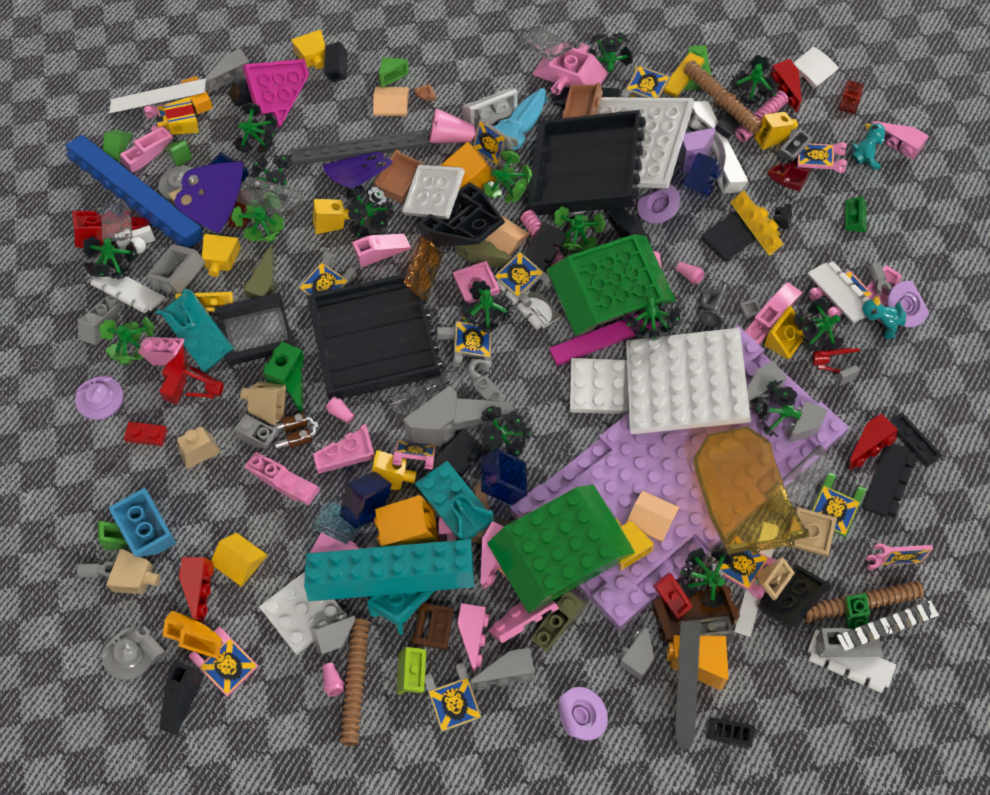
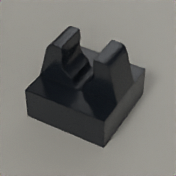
(785, 216)

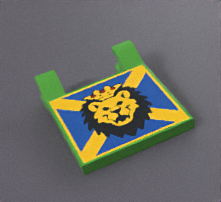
(838, 505)

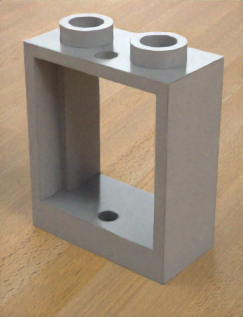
(182, 276)

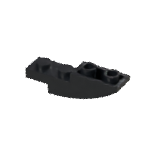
(625, 224)

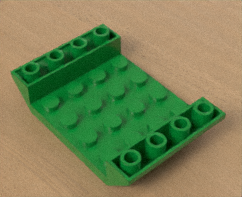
(609, 282)

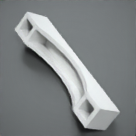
(732, 176)

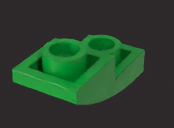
(856, 610)

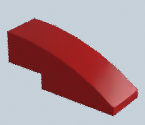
(174, 377)

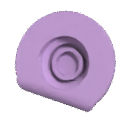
(659, 205)
(910, 300)
(99, 397)
(583, 714)

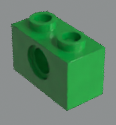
(283, 375)

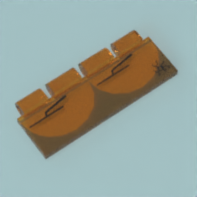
(423, 268)

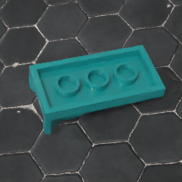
(198, 329)
(454, 502)
(397, 607)

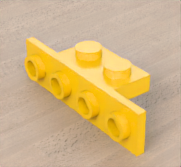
(758, 222)

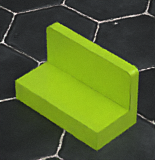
(411, 670)

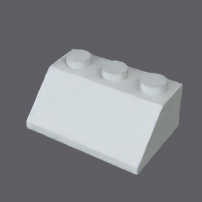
(491, 108)

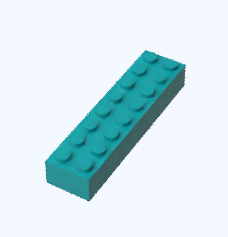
(389, 570)

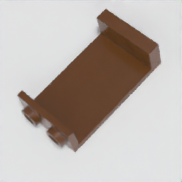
(670, 626)

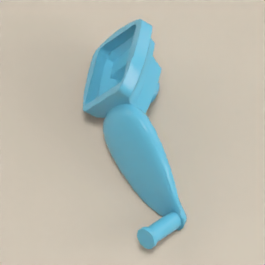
(523, 117)

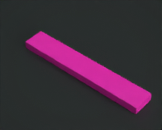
(593, 341)

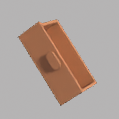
(583, 100)
(398, 177)

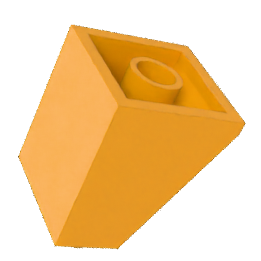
(475, 166)
(406, 523)
(712, 659)

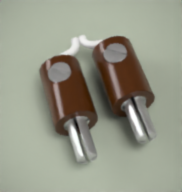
(297, 438)

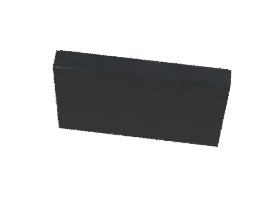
(728, 236)
(796, 598)

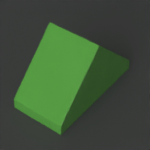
(392, 70)
(116, 143)
(179, 152)
(111, 536)

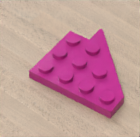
(276, 85)

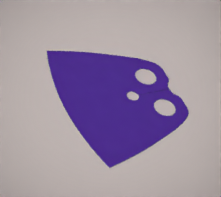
(350, 170)
(221, 191)

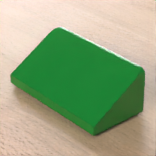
(856, 214)

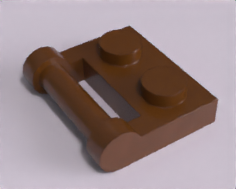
(439, 627)

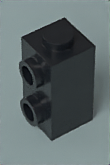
(335, 62)

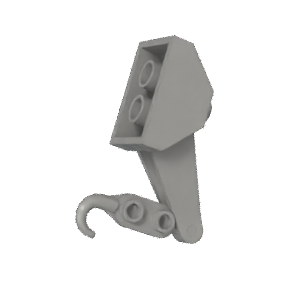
(445, 413)

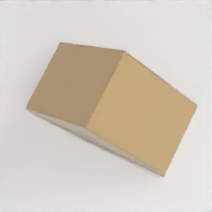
(775, 577)

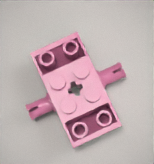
(571, 68)

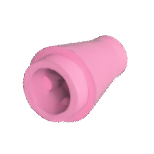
(691, 273)
(338, 409)
(332, 681)

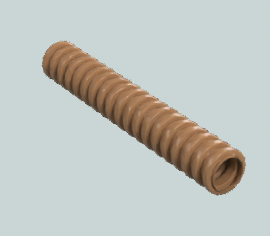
(722, 97)
(876, 598)
(354, 682)

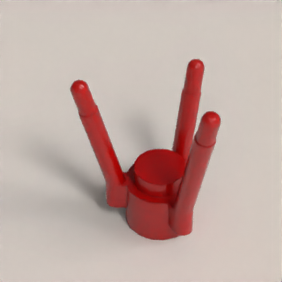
(822, 358)
(213, 386)

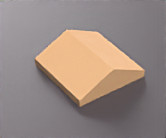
(390, 101)
(508, 237)
(653, 515)

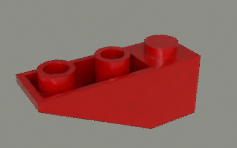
(787, 76)
(874, 437)
(195, 581)

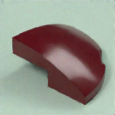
(790, 175)

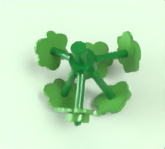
(507, 176)
(258, 215)
(579, 225)
(126, 334)

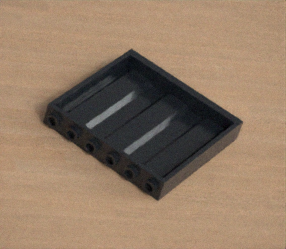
(587, 163)
(373, 337)

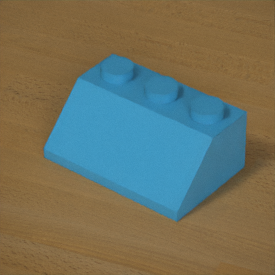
(142, 524)

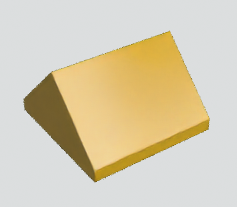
(784, 335)
(237, 558)

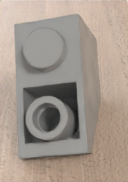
(809, 422)
(255, 432)
(333, 633)
(639, 656)

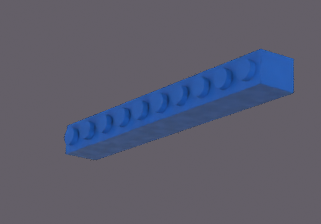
(134, 192)

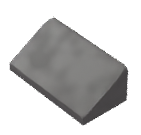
(794, 145)
(716, 627)

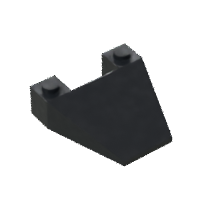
(468, 227)

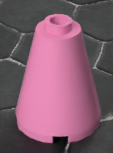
(450, 129)

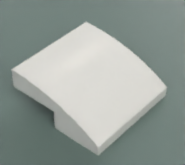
(815, 67)

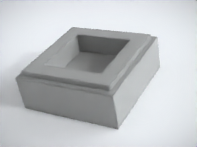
(749, 309)
(847, 375)

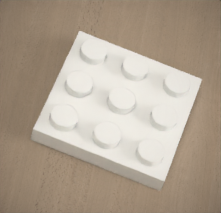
(433, 191)
(599, 386)
(295, 616)

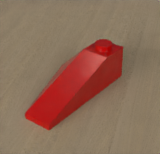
(90, 224)

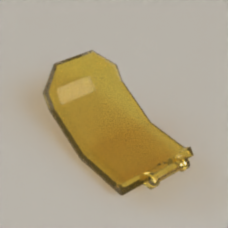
(746, 492)

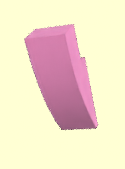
(145, 149)

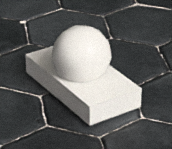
(140, 238)

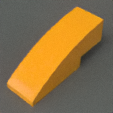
(200, 102)
(192, 634)

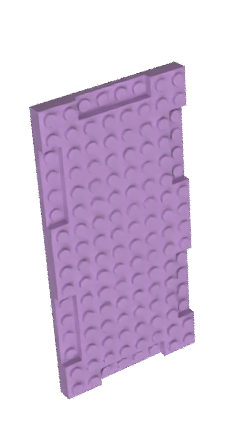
(664, 466)

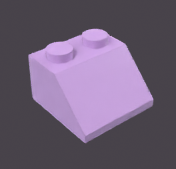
(692, 143)

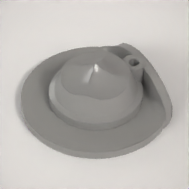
(172, 180)
(125, 657)

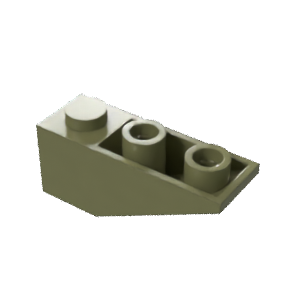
(483, 252)
(263, 277)
(559, 621)

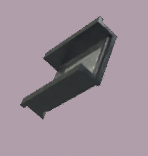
(254, 327)

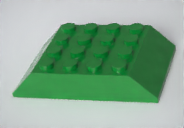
(559, 546)

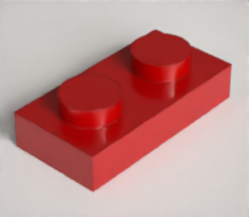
(145, 434)
(673, 595)

